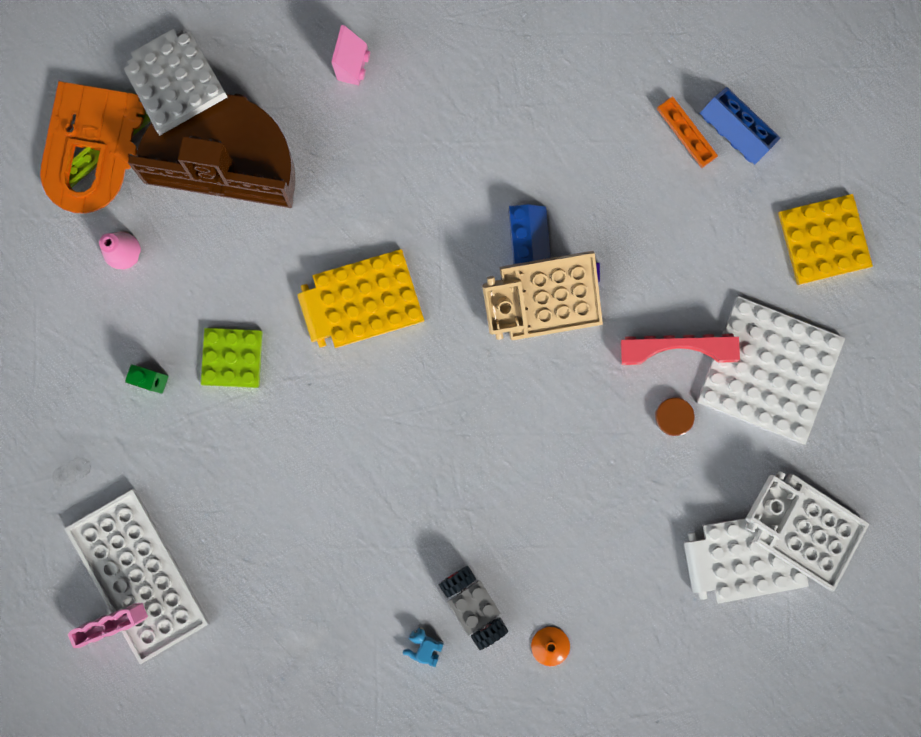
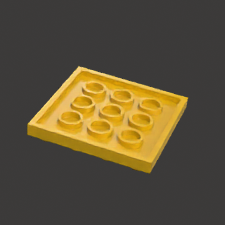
(825, 239)

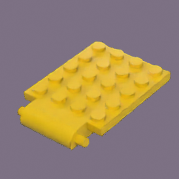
(360, 300)

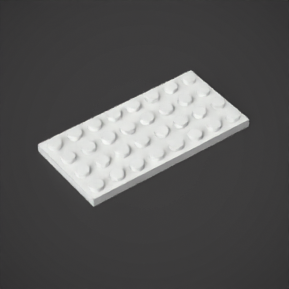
(136, 567)

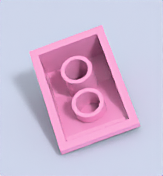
(350, 57)

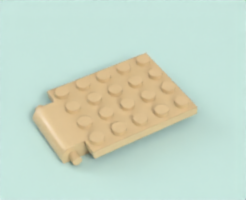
(544, 297)

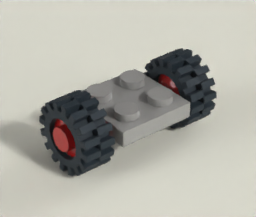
(473, 608)

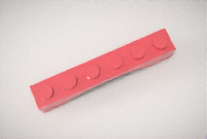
(720, 349)

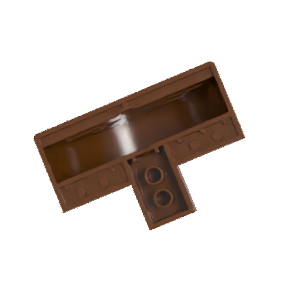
(221, 152)

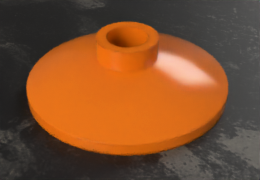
(549, 636)

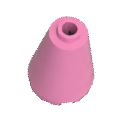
(120, 249)

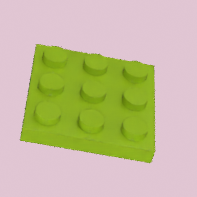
(231, 358)

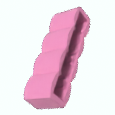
(107, 625)

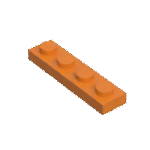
(687, 132)

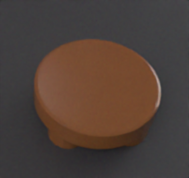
(674, 416)

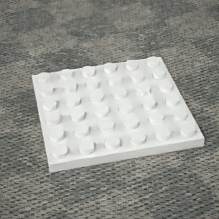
(778, 374)

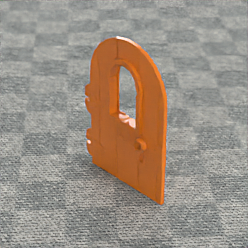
(102, 122)

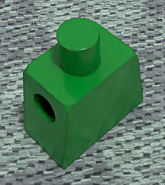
(146, 379)

